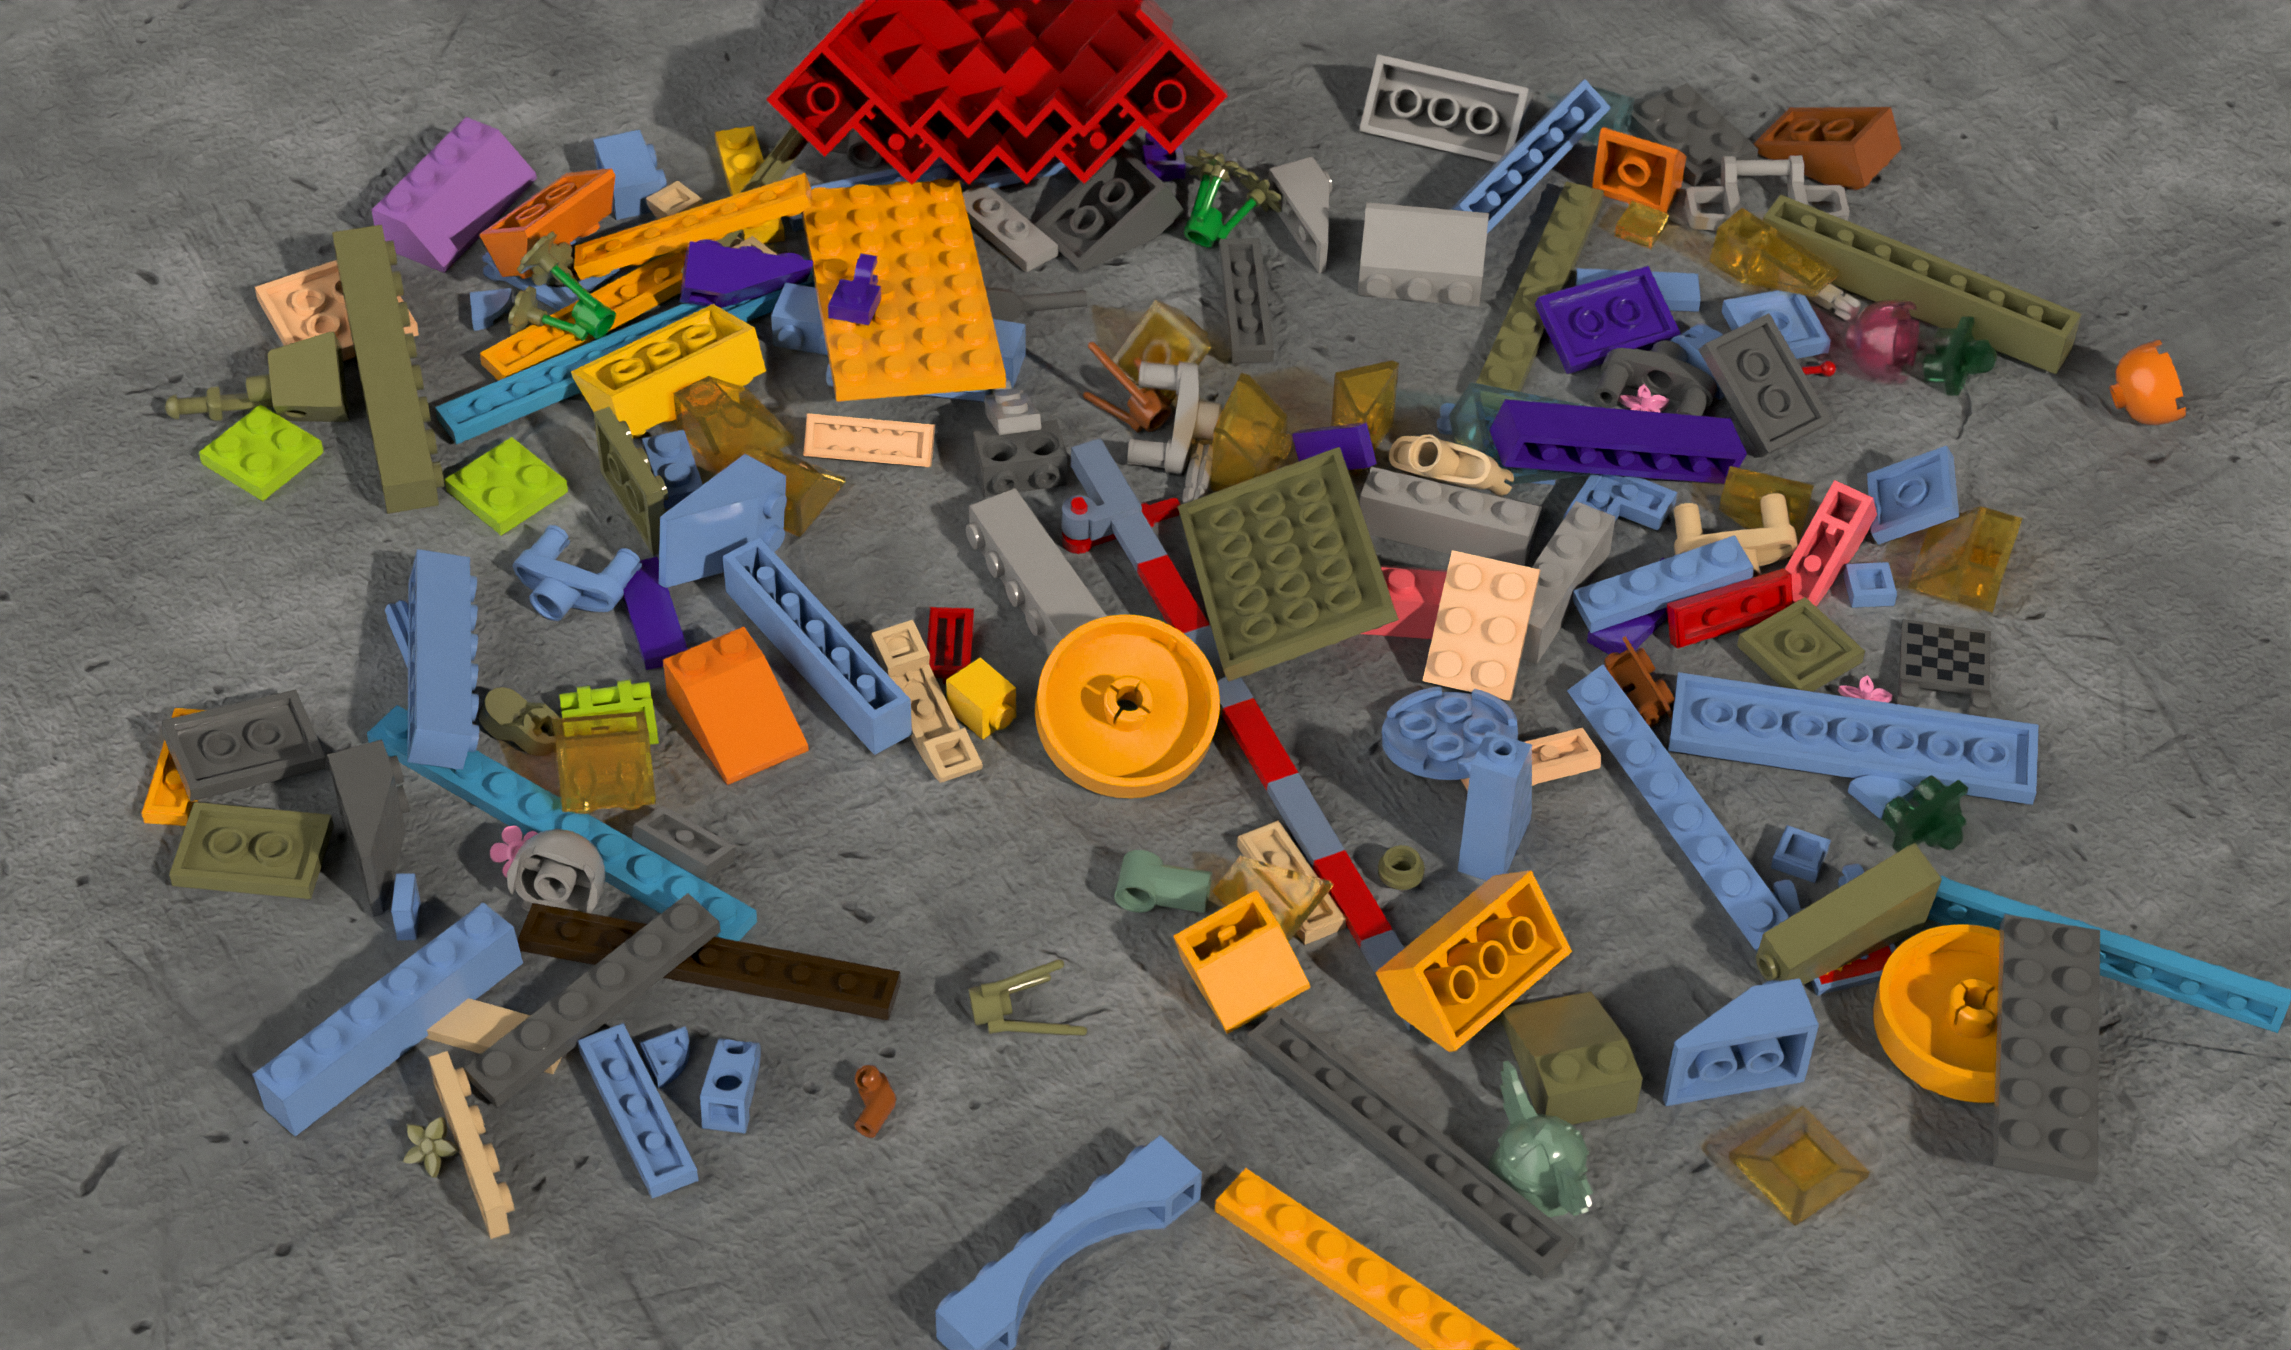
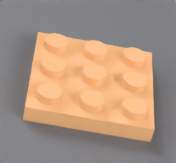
(310, 306)

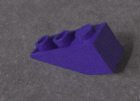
(735, 275)

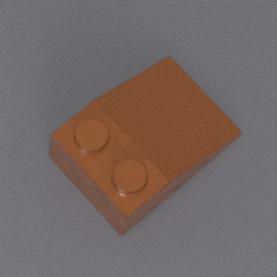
(1835, 142)

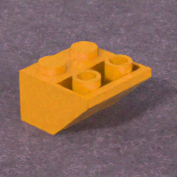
(1241, 961)

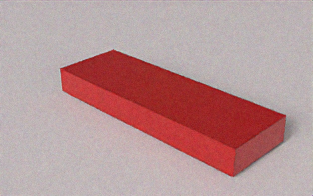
(1728, 608)

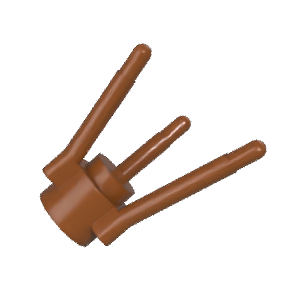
(1147, 408)

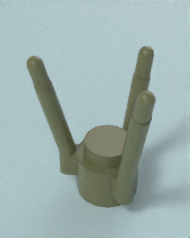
(993, 1001)

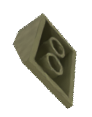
(1573, 1058)

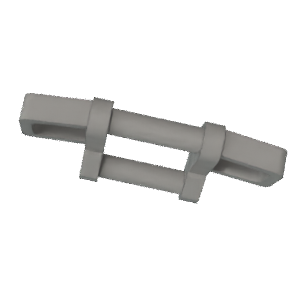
(1729, 195)

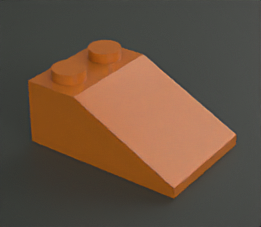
(733, 705)

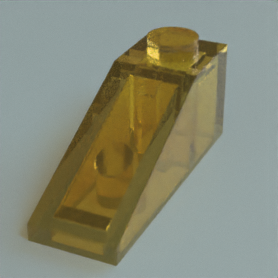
(1767, 258)

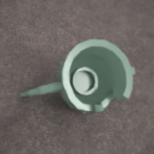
(1540, 1155)

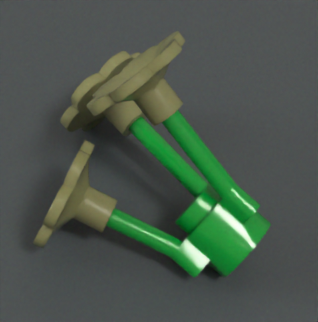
(550, 265)

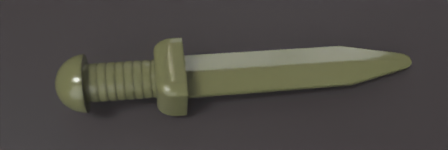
(212, 404)

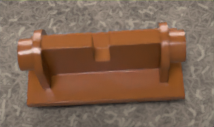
(1632, 670)

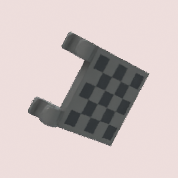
(1944, 661)

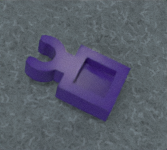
(1160, 162)

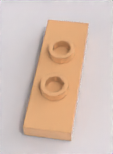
(869, 440)

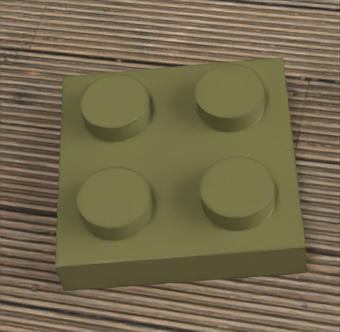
(1801, 647)

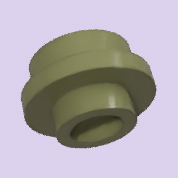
(1398, 859)

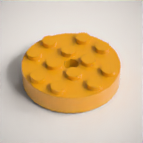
(1140, 748)
(1941, 1010)

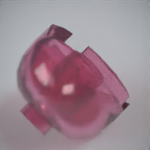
(1884, 339)

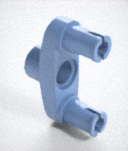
(565, 586)

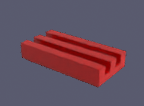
(952, 615)

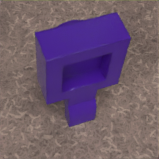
(857, 299)

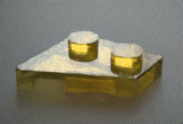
(1745, 490)

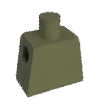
(304, 381)

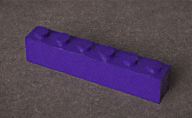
(1616, 441)

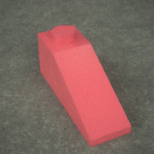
(1830, 541)

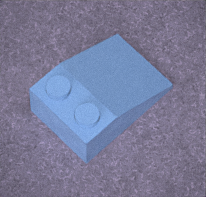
(719, 517)
(1745, 1046)

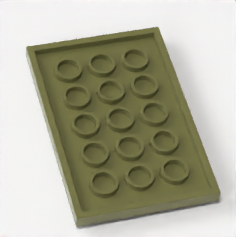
(1286, 564)

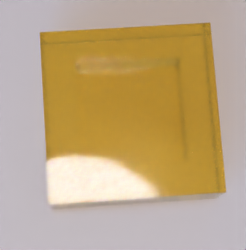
(1641, 225)

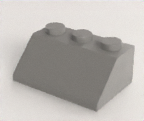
(1423, 254)

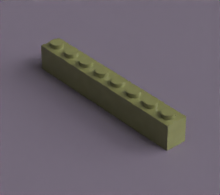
(1941, 290)
(385, 369)

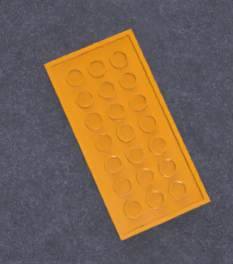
(933, 309)

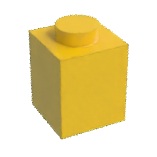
(981, 698)

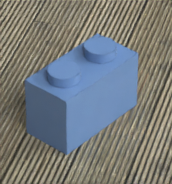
(633, 169)

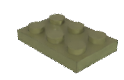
(630, 477)
(252, 850)

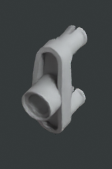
(1192, 420)

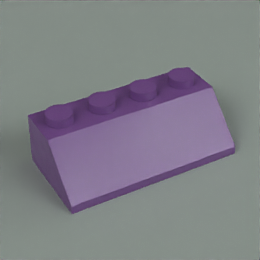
(453, 195)

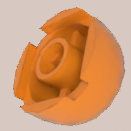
(2148, 385)

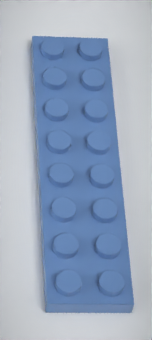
(1853, 737)

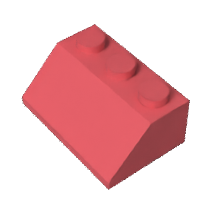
(1416, 601)

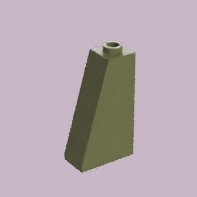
(1852, 920)

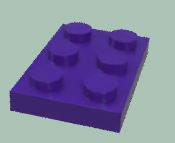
(1605, 316)

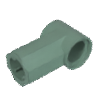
(1149, 882)

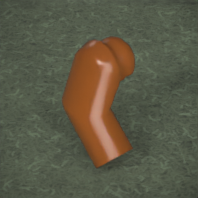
(877, 1097)

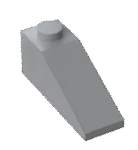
(1305, 206)

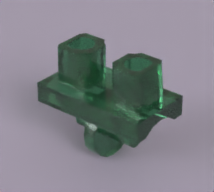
(1958, 356)
(1933, 821)

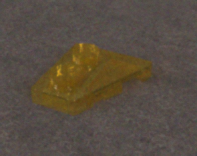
(1286, 892)

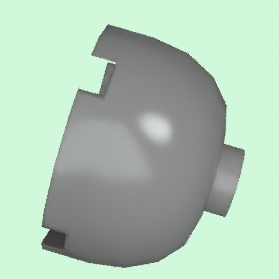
(558, 871)

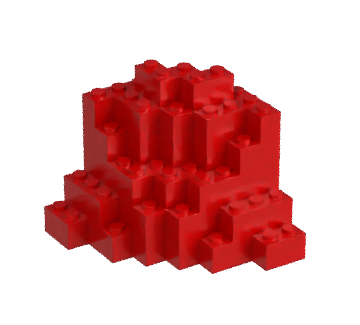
(999, 83)

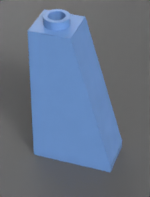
(1496, 806)

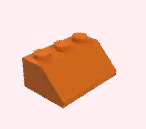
(566, 207)

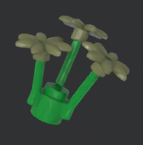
(1205, 221)

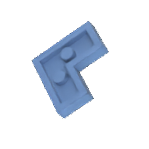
(1627, 497)

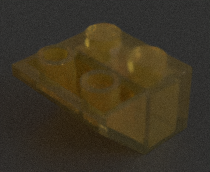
(1967, 557)
(603, 762)

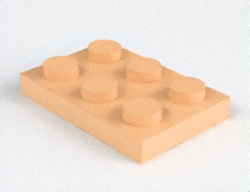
(1481, 625)

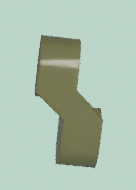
(514, 719)

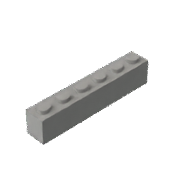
(1030, 567)

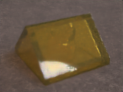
(1368, 397)

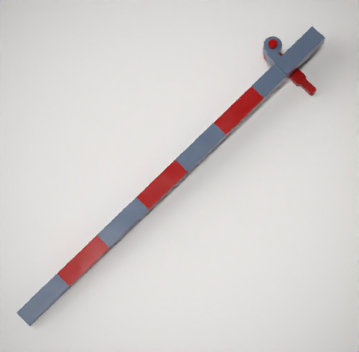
(1117, 514)

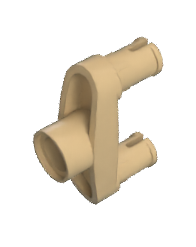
(1451, 466)
(1761, 545)

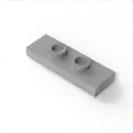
(1008, 228)

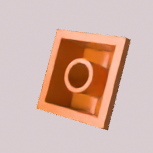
(1637, 170)

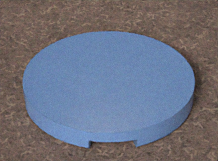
(1441, 731)

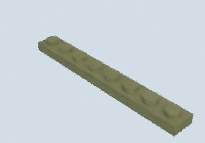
(1546, 273)

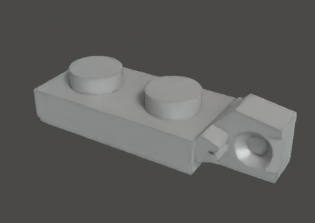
(1011, 411)

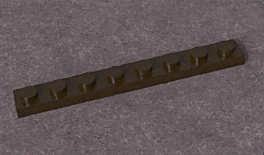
(722, 963)

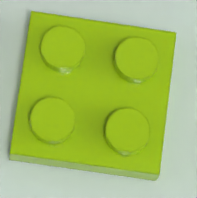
(261, 452)
(506, 486)

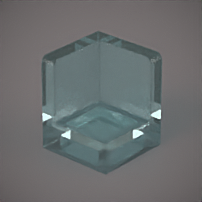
(1616, 119)

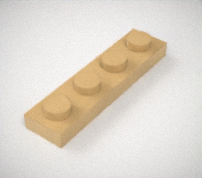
(478, 1159)

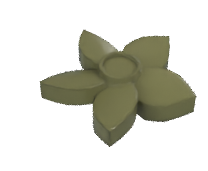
(429, 1145)

